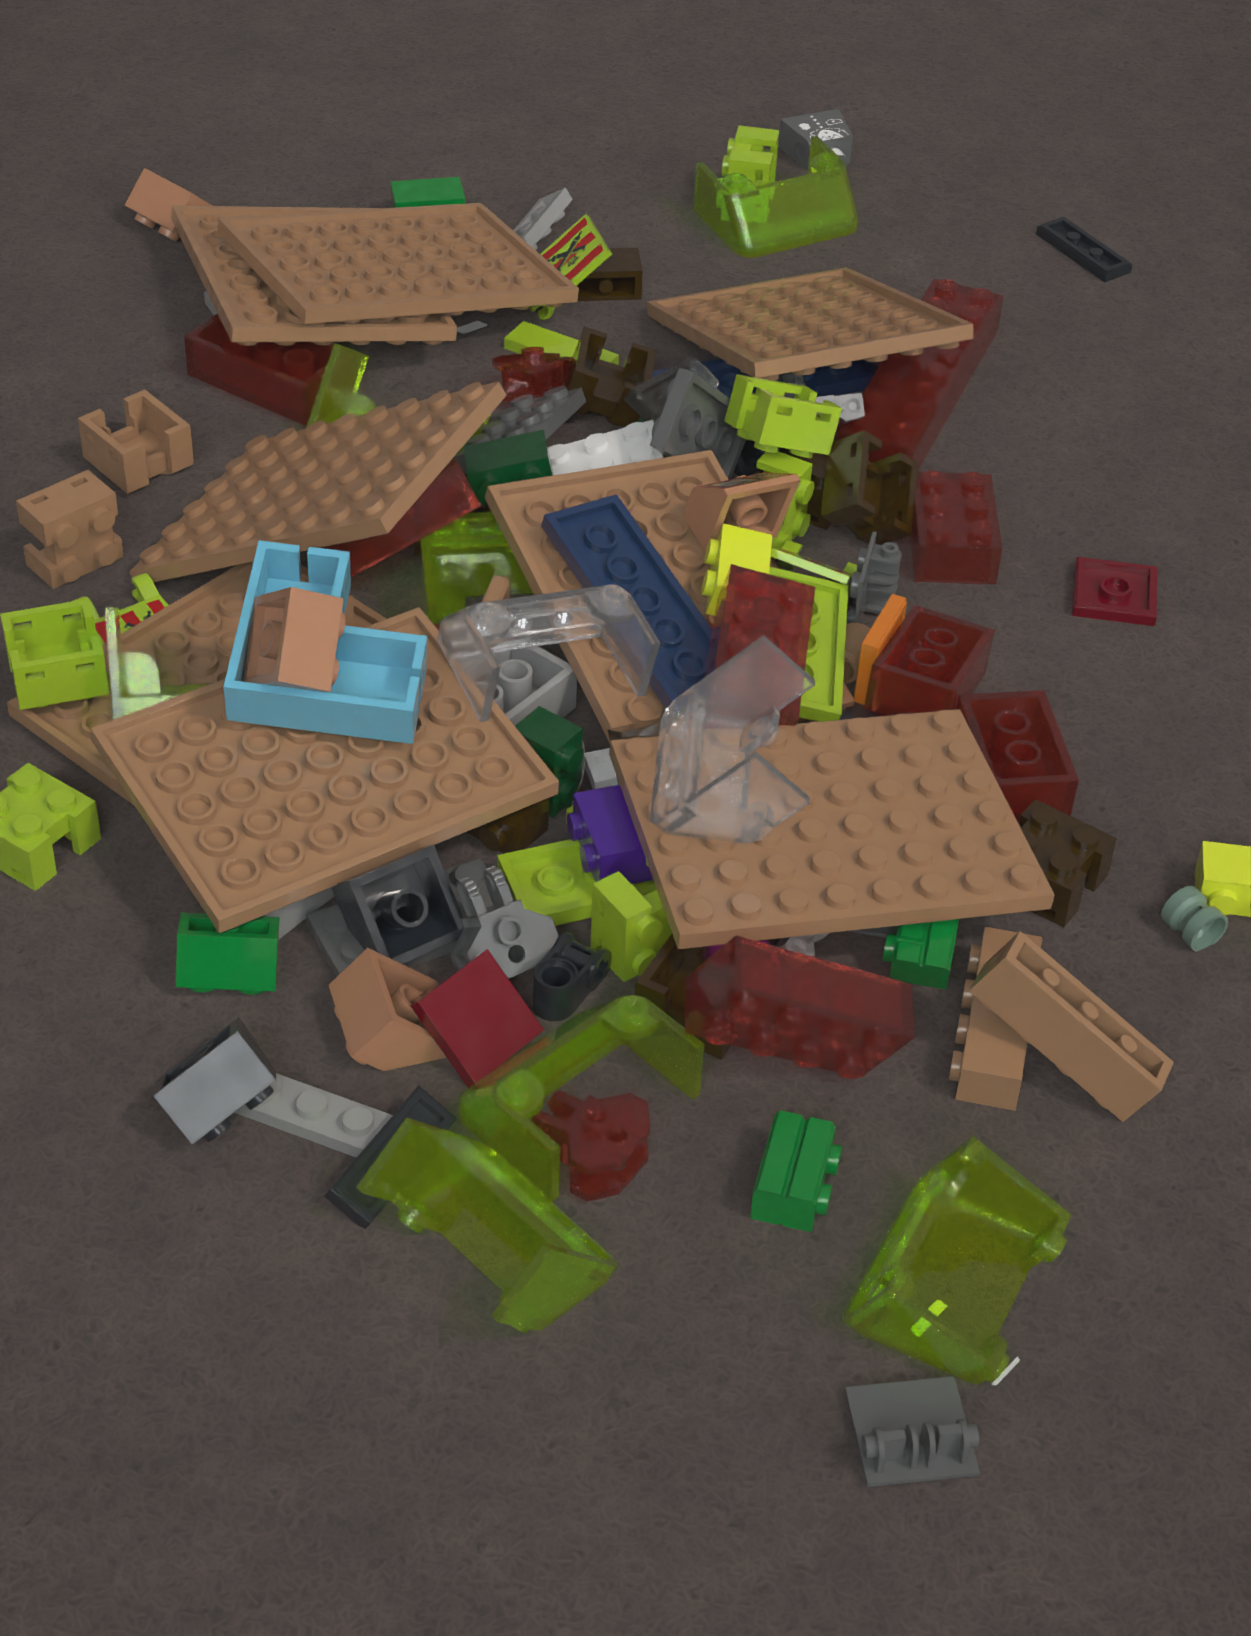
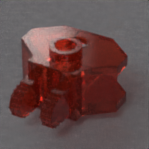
(531, 372)
(598, 1139)

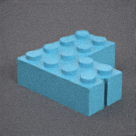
(378, 669)

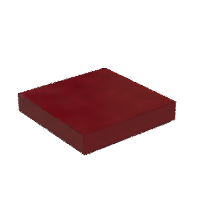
(1115, 591)
(477, 1018)

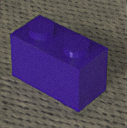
(607, 835)

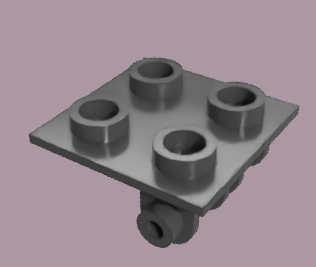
(877, 579)
(912, 1431)

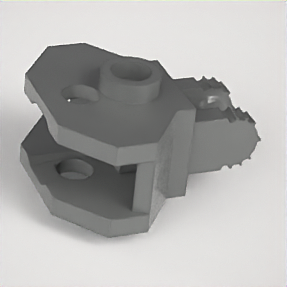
(510, 933)

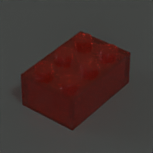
(955, 529)
(928, 664)
(1022, 747)

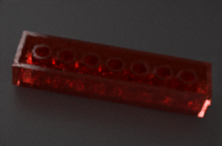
(917, 393)

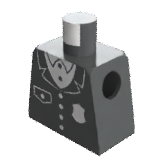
(827, 125)

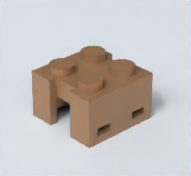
(150, 444)
(74, 526)

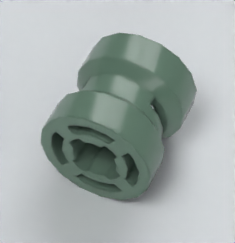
(1191, 915)

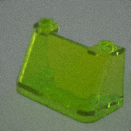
(957, 1264)

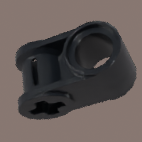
(567, 977)

